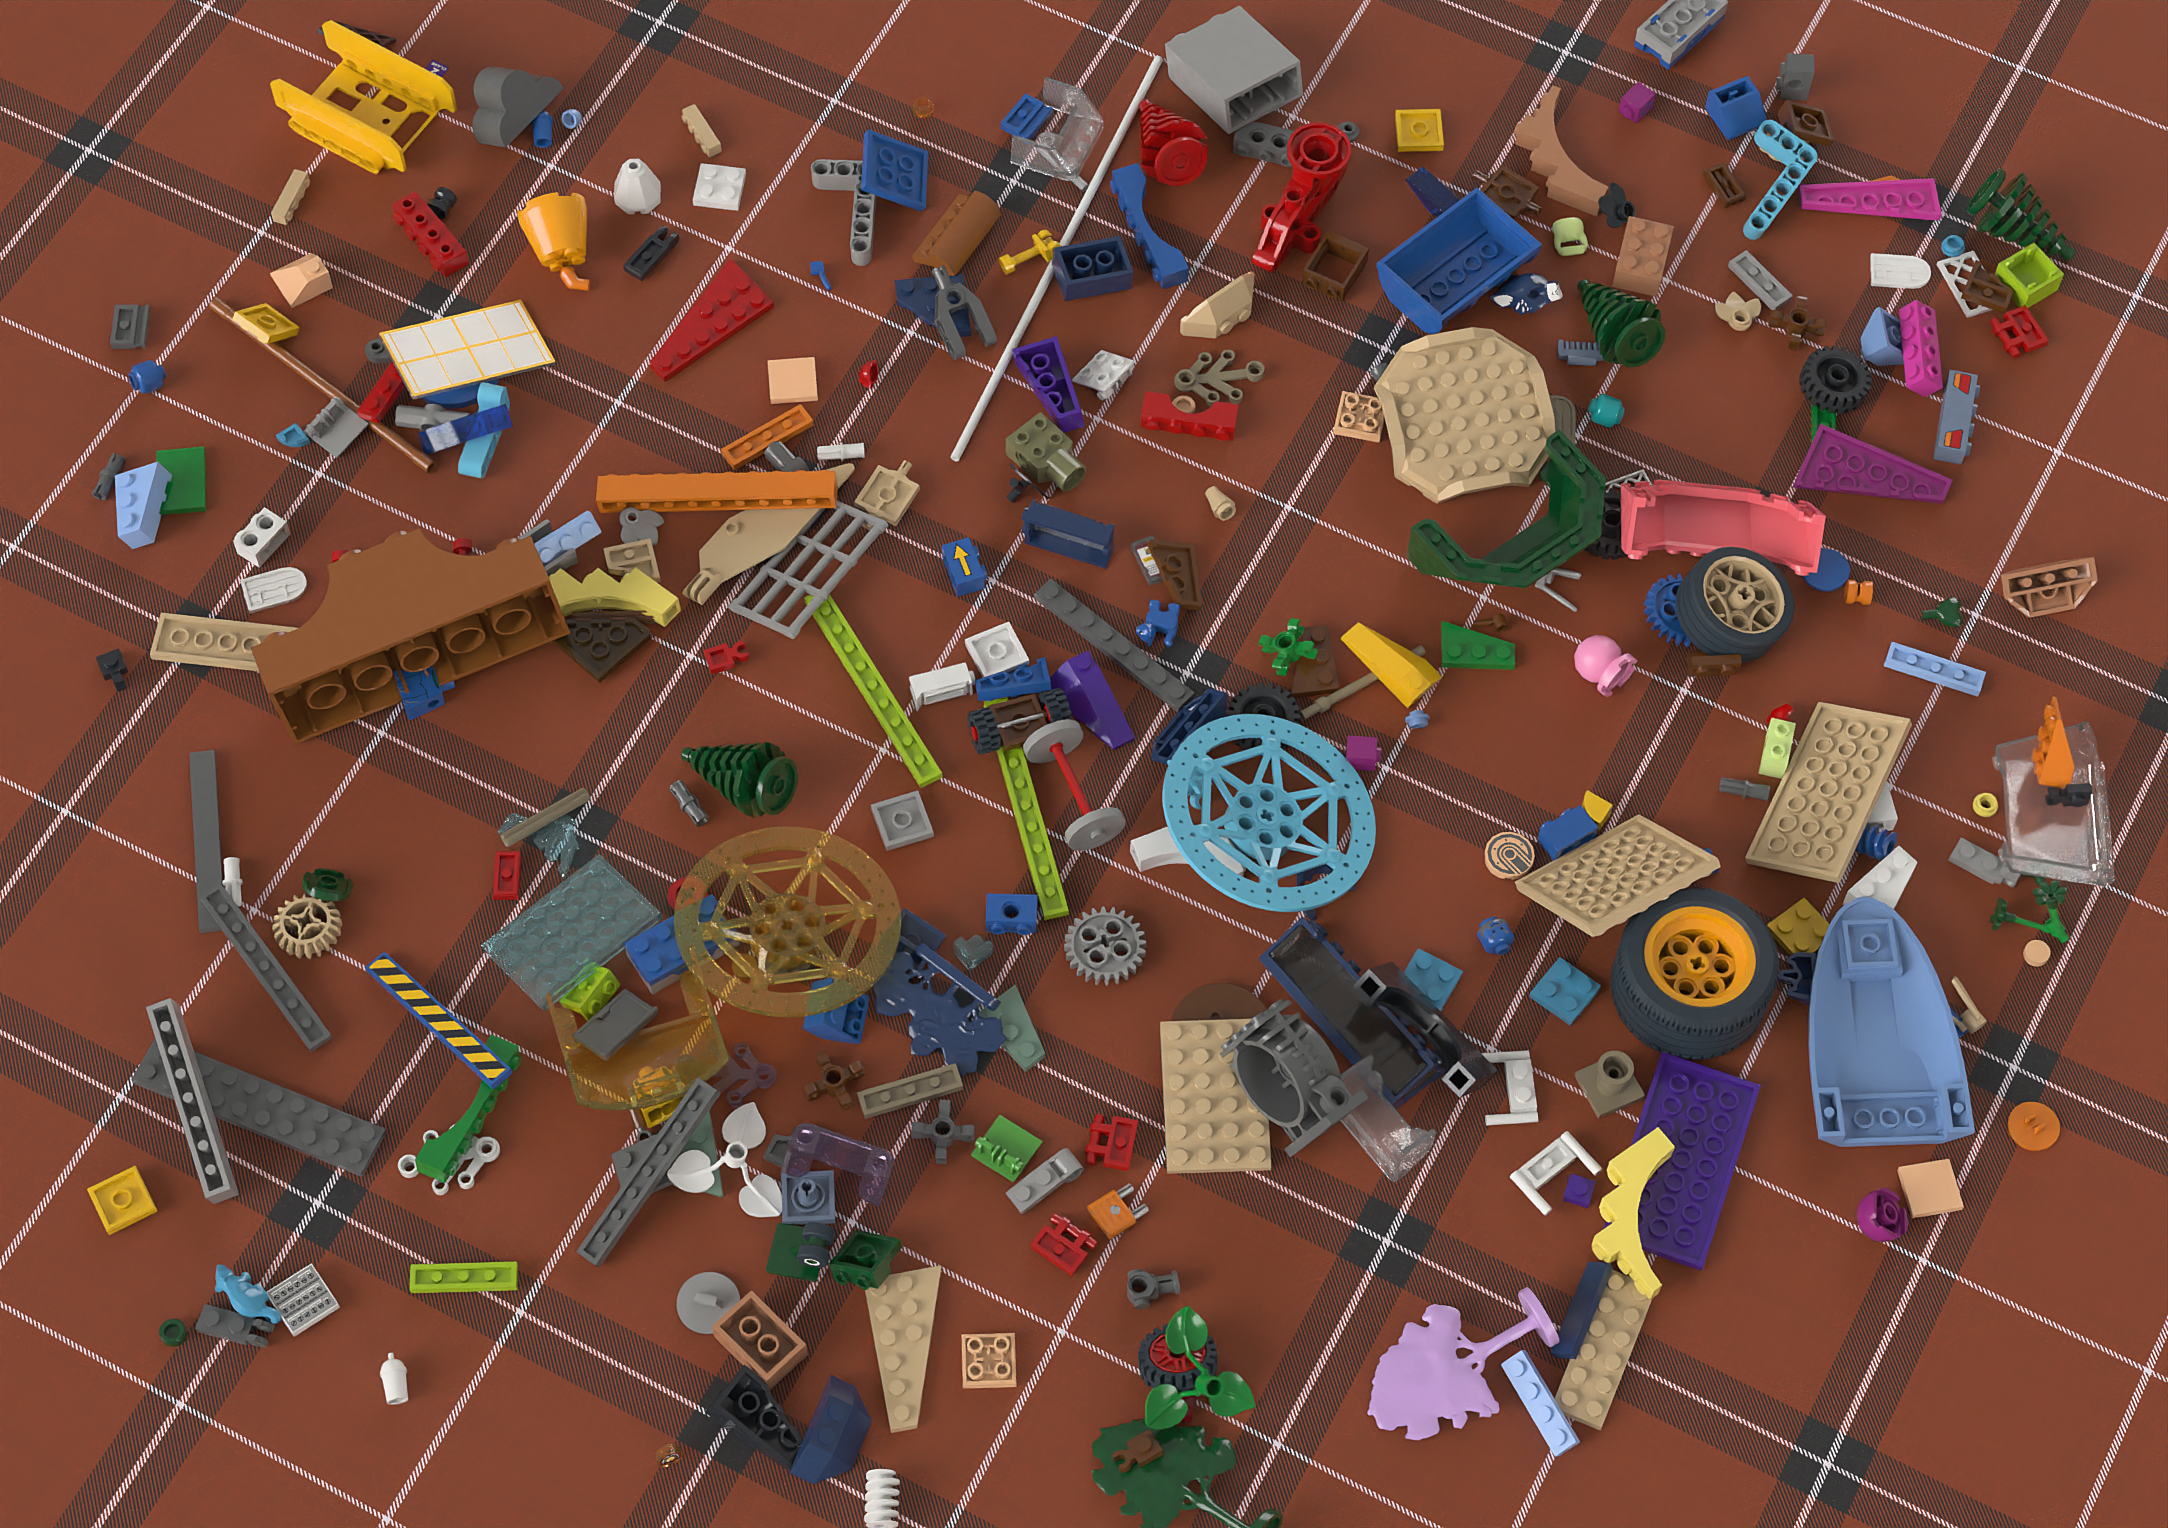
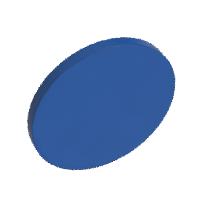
(1831, 572)

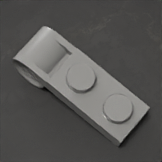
(1044, 1180)

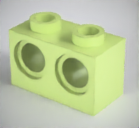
(1777, 748)

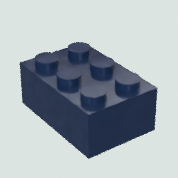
(1092, 268)

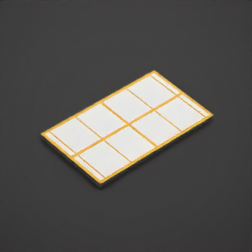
(466, 349)

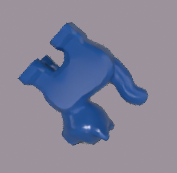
(1161, 622)

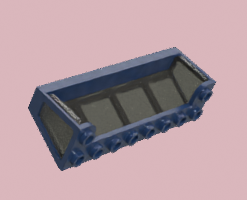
(1323, 986)

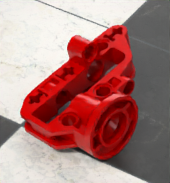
(1319, 163)

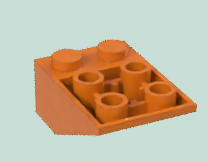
(2053, 756)

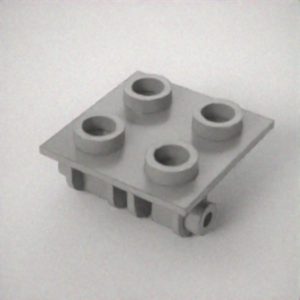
(335, 427)

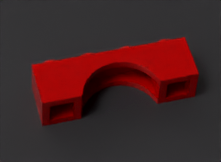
(1216, 422)

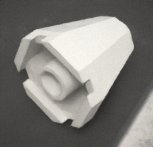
(636, 188)

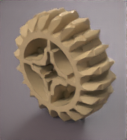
(312, 933)

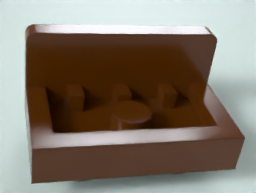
(1703, 665)

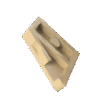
(638, 554)

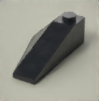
(755, 1417)

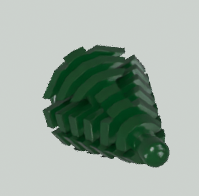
(2017, 215)
(1622, 324)
(747, 775)

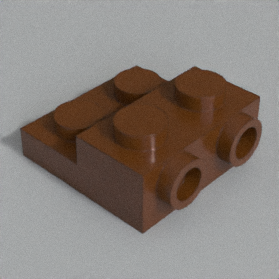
(1806, 122)

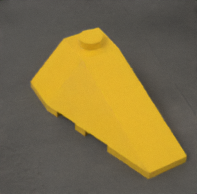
(1398, 668)

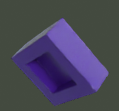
(1579, 1190)

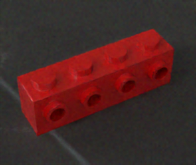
(430, 234)

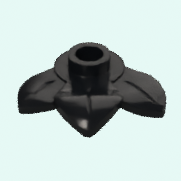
(1616, 206)

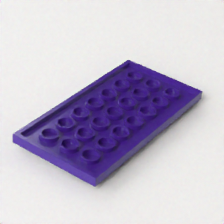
(1706, 1122)

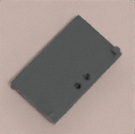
(620, 1022)

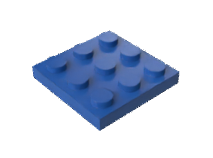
(894, 170)

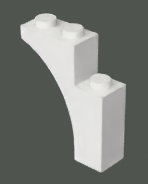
(1159, 849)

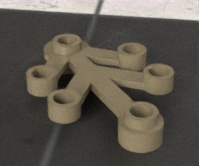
(1216, 377)

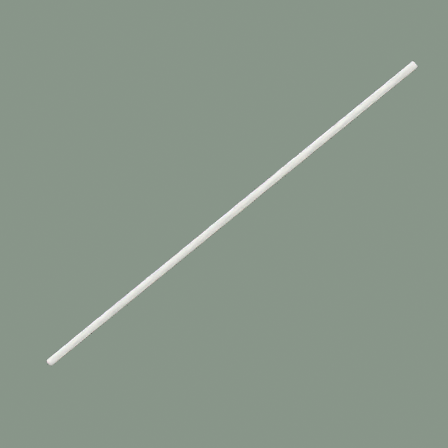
(1066, 239)

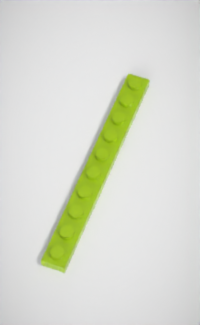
(876, 692)
(1032, 830)

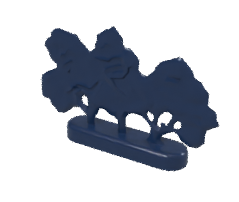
(938, 1017)

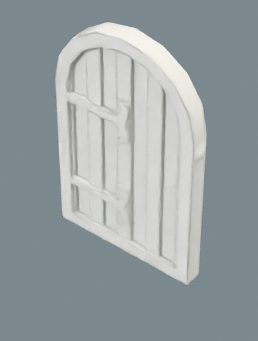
(1898, 271)
(273, 588)

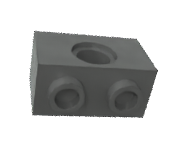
(1795, 76)

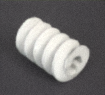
(880, 1499)

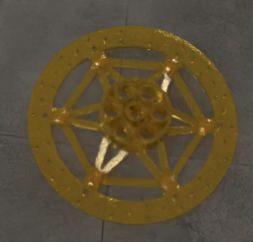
(787, 929)

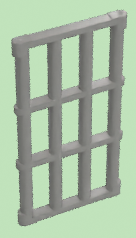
(805, 586)

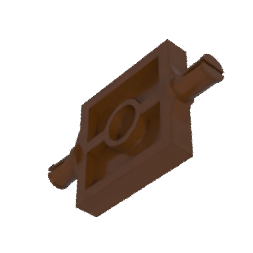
(1509, 191)

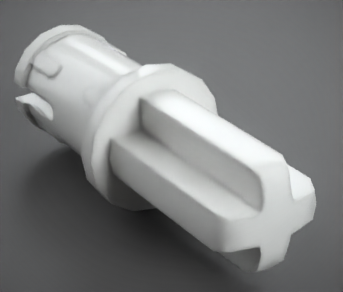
(841, 451)
(232, 879)

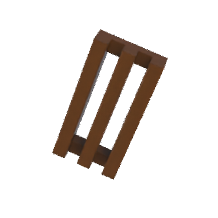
(1721, 187)

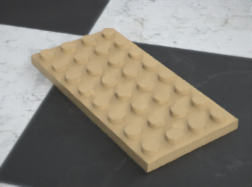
(1828, 792)

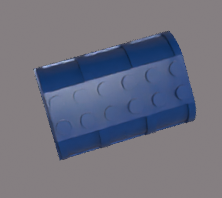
(1455, 261)

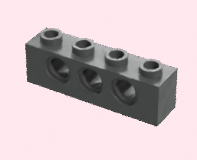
(1263, 142)

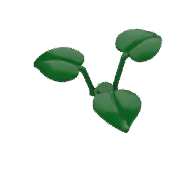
(1226, 1392)

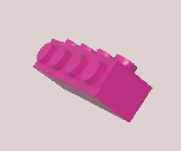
(1920, 348)

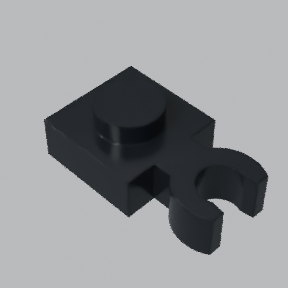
(2073, 795)

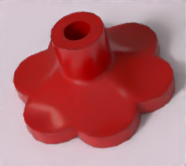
(1781, 713)

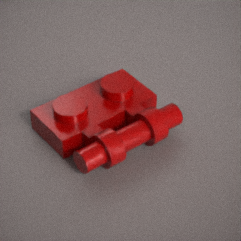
(2024, 327)
(1119, 1145)
(1058, 1249)

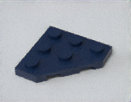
(919, 297)

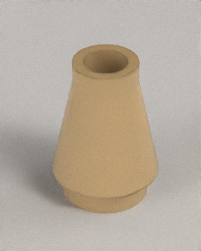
(1221, 505)

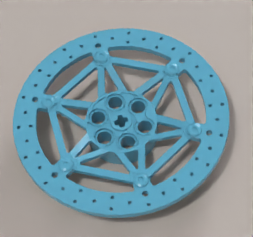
(1264, 811)

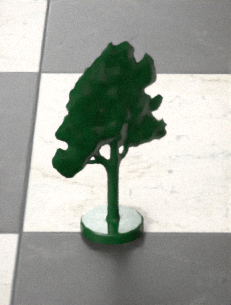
(1163, 1484)

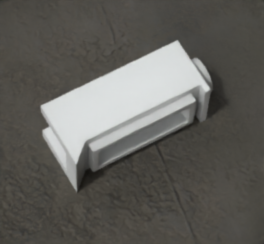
(941, 684)

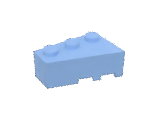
(139, 502)

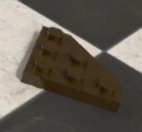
(602, 643)

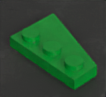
(1474, 650)

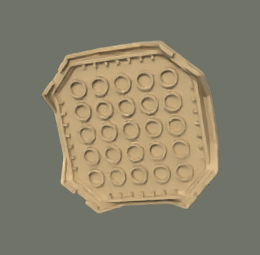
(1465, 413)

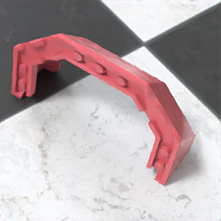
(1715, 516)

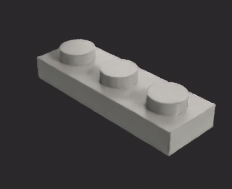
(1760, 281)

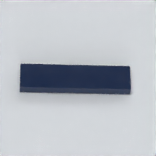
(1582, 1310)

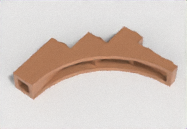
(1565, 180)

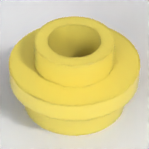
(1989, 800)

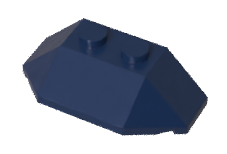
(1190, 718)
(833, 1433)

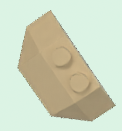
(1221, 310)

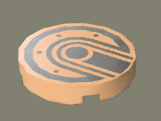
(1509, 855)

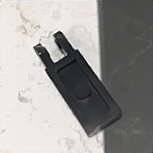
(650, 253)

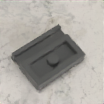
(130, 326)

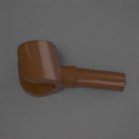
(1499, 622)

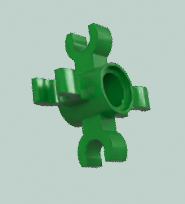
(1288, 647)

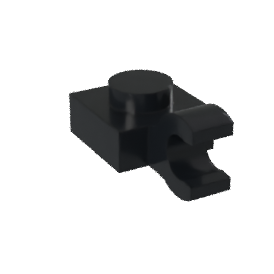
(112, 667)

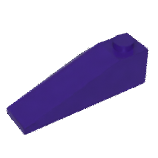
(1092, 700)

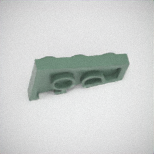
(1021, 1038)

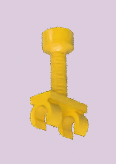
(1041, 247)

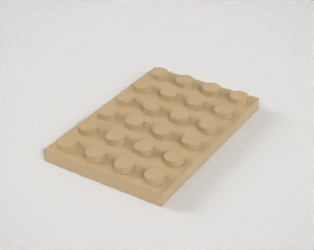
(1205, 1108)

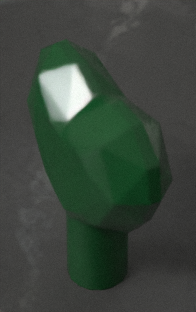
(1946, 613)

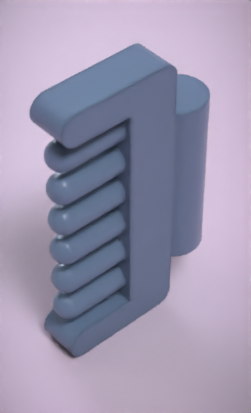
(1579, 356)

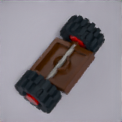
(1015, 720)

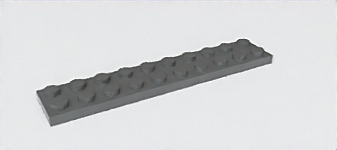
(274, 1112)

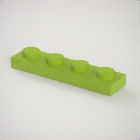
(463, 1277)

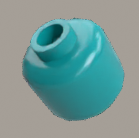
(1606, 410)

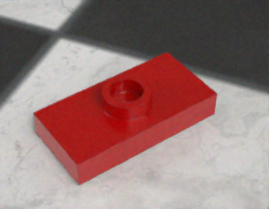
(507, 875)

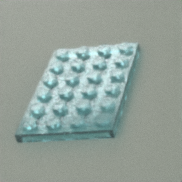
(571, 931)

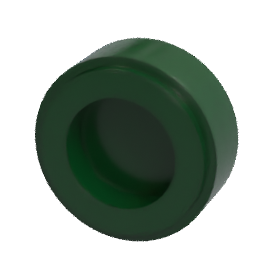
(173, 1332)

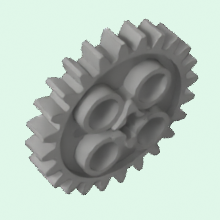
(1112, 965)

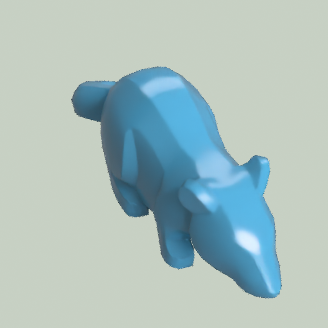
(245, 1298)

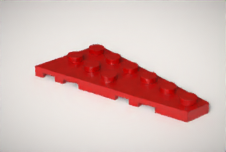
(718, 314)

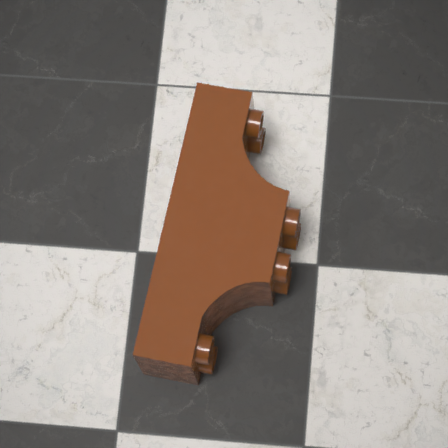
(405, 611)

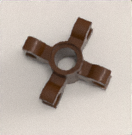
(1791, 321)
(838, 1090)

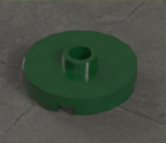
(327, 885)

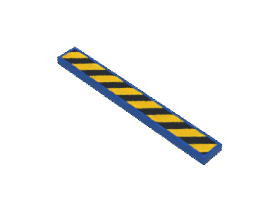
(439, 1020)

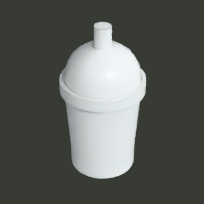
(394, 1380)

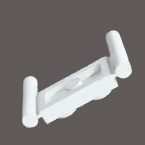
(1519, 1087)
(1548, 1165)

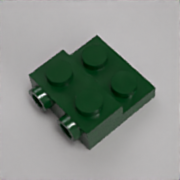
(865, 1259)

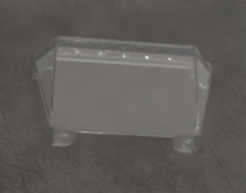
(2056, 839)

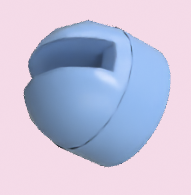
(570, 116)

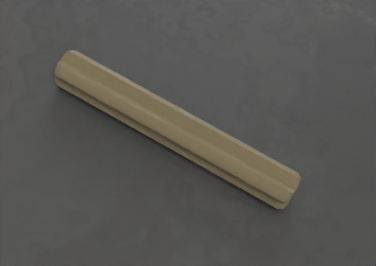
(545, 817)

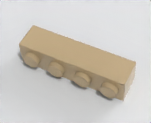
(701, 130)
(290, 197)

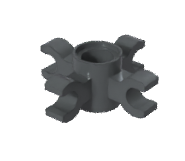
(922, 1130)

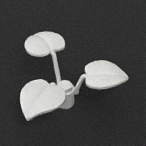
(743, 1131)

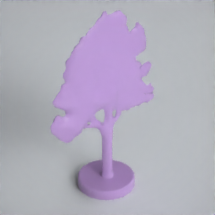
(1428, 1381)

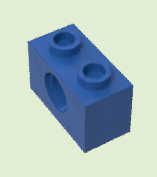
(1002, 904)

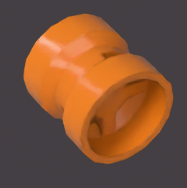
(1858, 592)

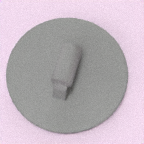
(706, 1300)

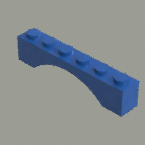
(1166, 261)

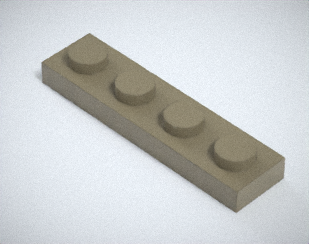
(910, 1091)

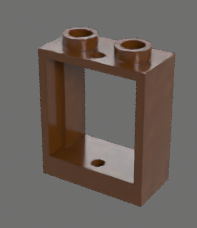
(1339, 247)

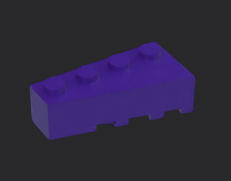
(1049, 378)

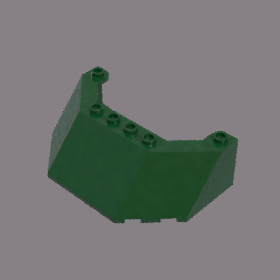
(1566, 530)

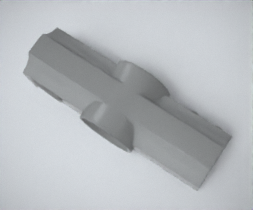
(425, 417)

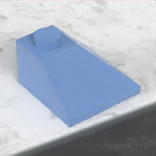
(1882, 339)

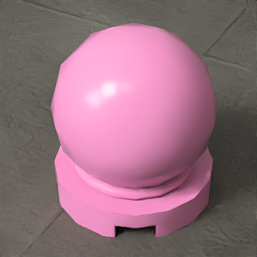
(1602, 662)

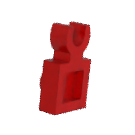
(722, 658)

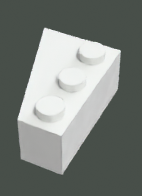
(1886, 879)

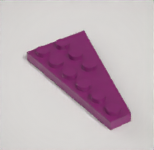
(1854, 467)

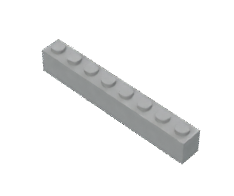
(192, 1101)

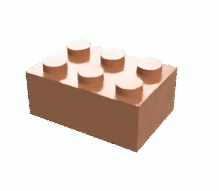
(1642, 256)
(760, 1339)

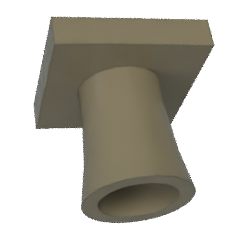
(1610, 1083)

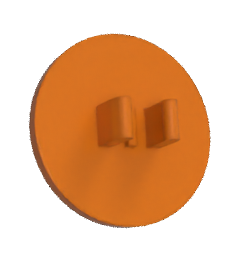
(2033, 1126)

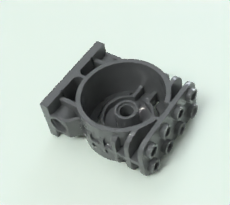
(1290, 1075)

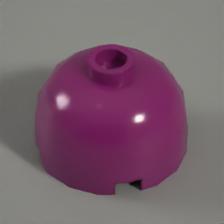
(1881, 1216)

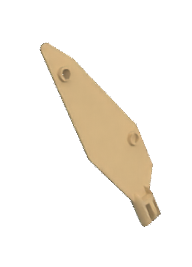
(750, 540)

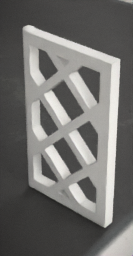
(1950, 279)

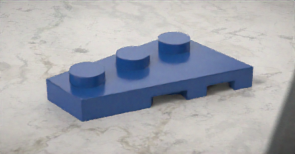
(1022, 681)

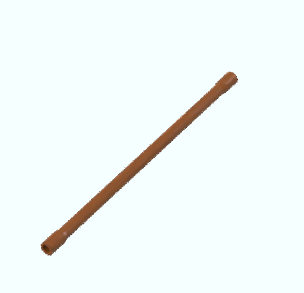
(417, 456)

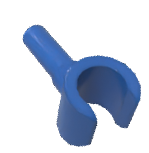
(818, 269)

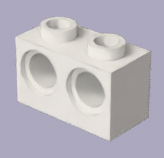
(265, 540)

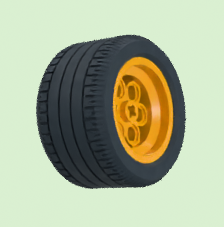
(1712, 934)

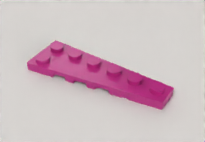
(1883, 198)

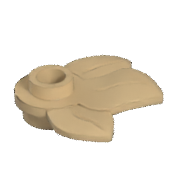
(1737, 309)

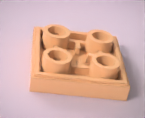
(792, 380)
(1359, 417)
(1930, 1188)
(988, 1360)

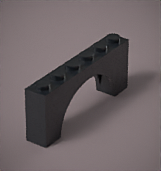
(1464, 1064)

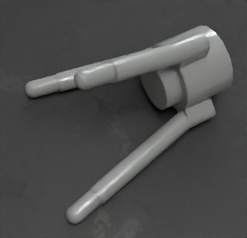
(1549, 578)

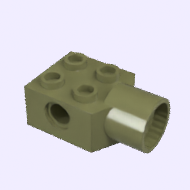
(1045, 453)

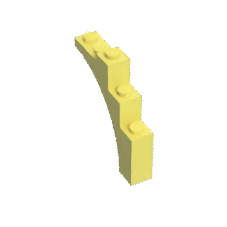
(602, 592)
(1620, 1207)

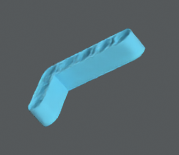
(1784, 183)

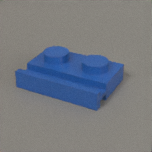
(1026, 117)

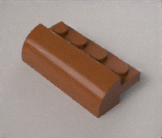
(958, 232)

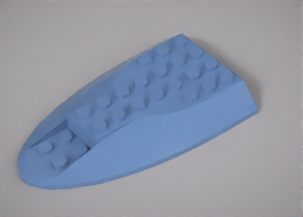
(1883, 1037)

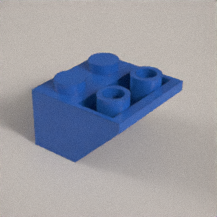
(1736, 107)
(840, 1024)

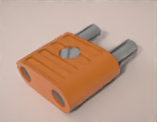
(1113, 1214)

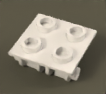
(1105, 373)

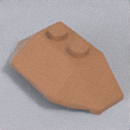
(2049, 586)

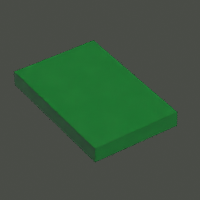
(188, 482)

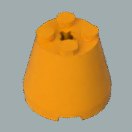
(556, 229)

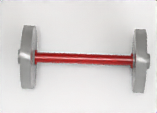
(1053, 743)

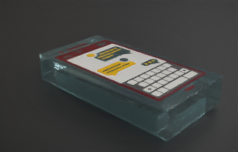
(1146, 560)

